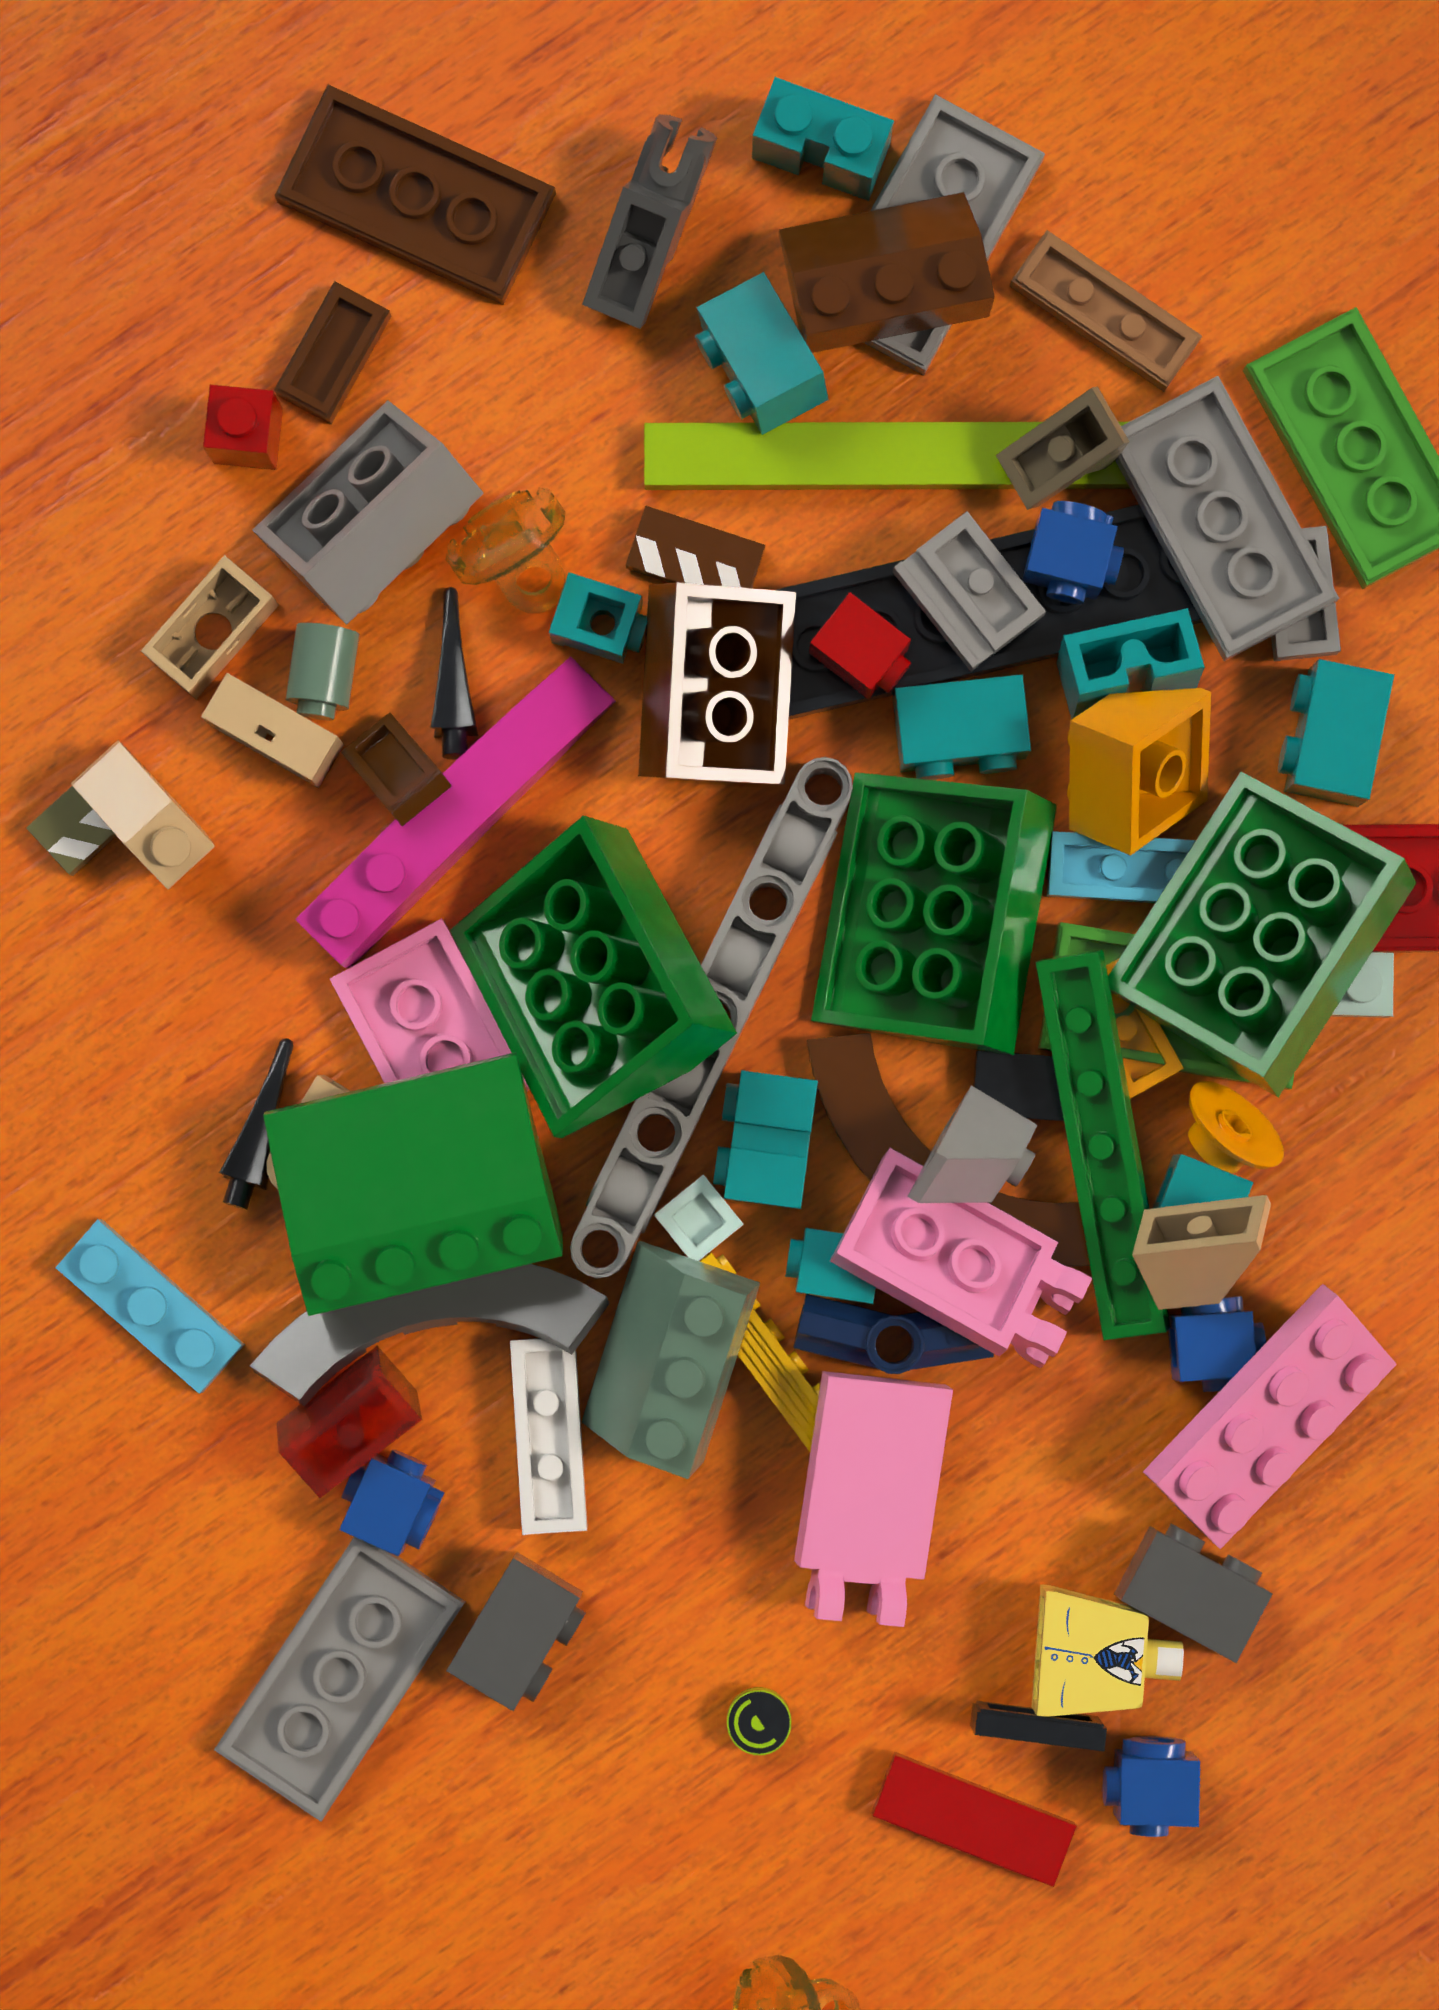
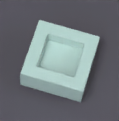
(1371, 990)
(698, 1219)

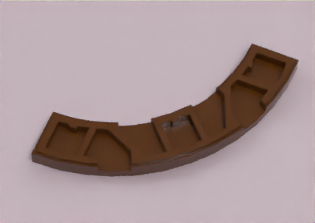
(872, 1125)

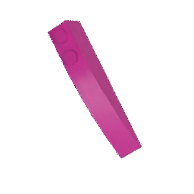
(485, 785)

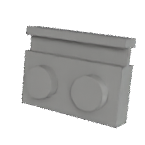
(969, 591)

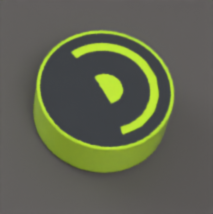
(758, 1721)

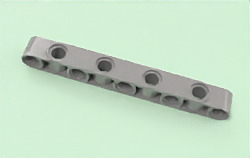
(737, 970)

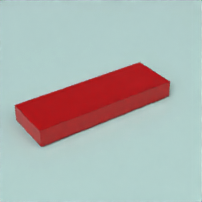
(974, 1819)

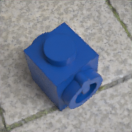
(1073, 552)
(1213, 1342)
(391, 1502)
(1153, 1785)

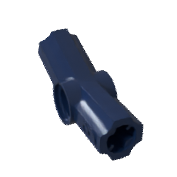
(851, 1335)

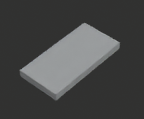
(947, 157)
(1222, 519)
(339, 1676)

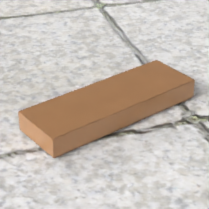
(1105, 310)

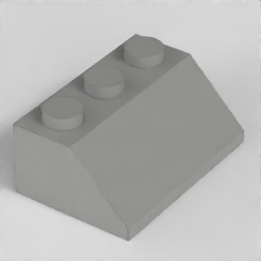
(369, 511)

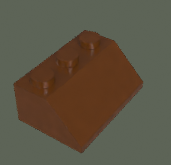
(887, 272)
(716, 683)

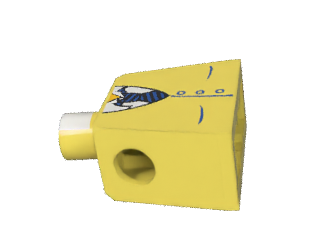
(1095, 1655)

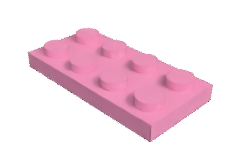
(1270, 1416)

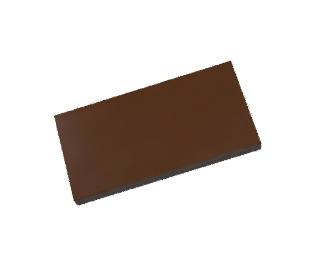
(415, 194)

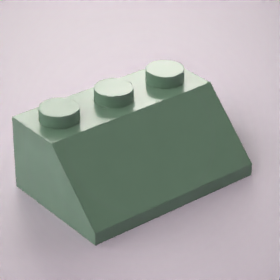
(669, 1359)

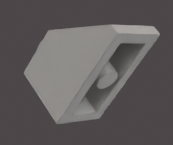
(976, 1153)

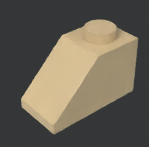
(143, 814)
(1199, 1249)

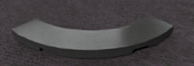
(516, 1298)

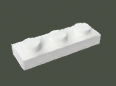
(548, 1437)

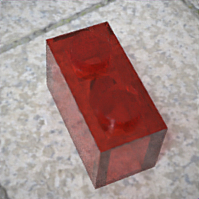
(348, 1422)

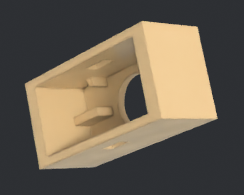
(224, 592)
(251, 715)

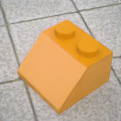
(1138, 765)

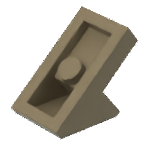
(1064, 449)

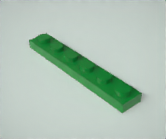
(1100, 1137)

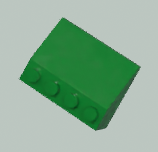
(935, 911)
(1261, 932)
(591, 977)
(413, 1184)

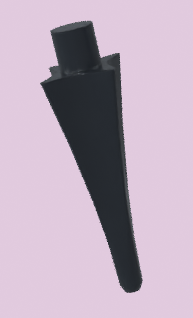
(453, 708)
(249, 1154)

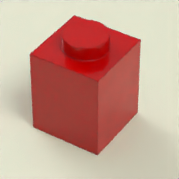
(243, 427)
(861, 647)

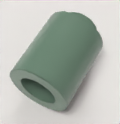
(322, 669)

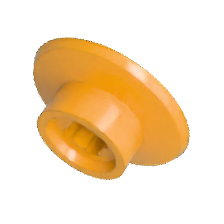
(1231, 1130)

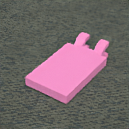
(419, 1007)
(959, 1264)
(871, 1490)

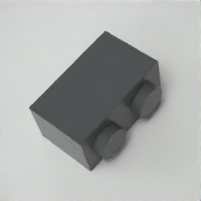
(1194, 1593)
(516, 1632)

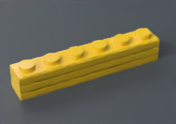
(776, 1370)

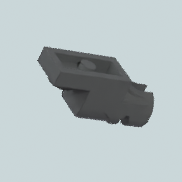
(648, 224)

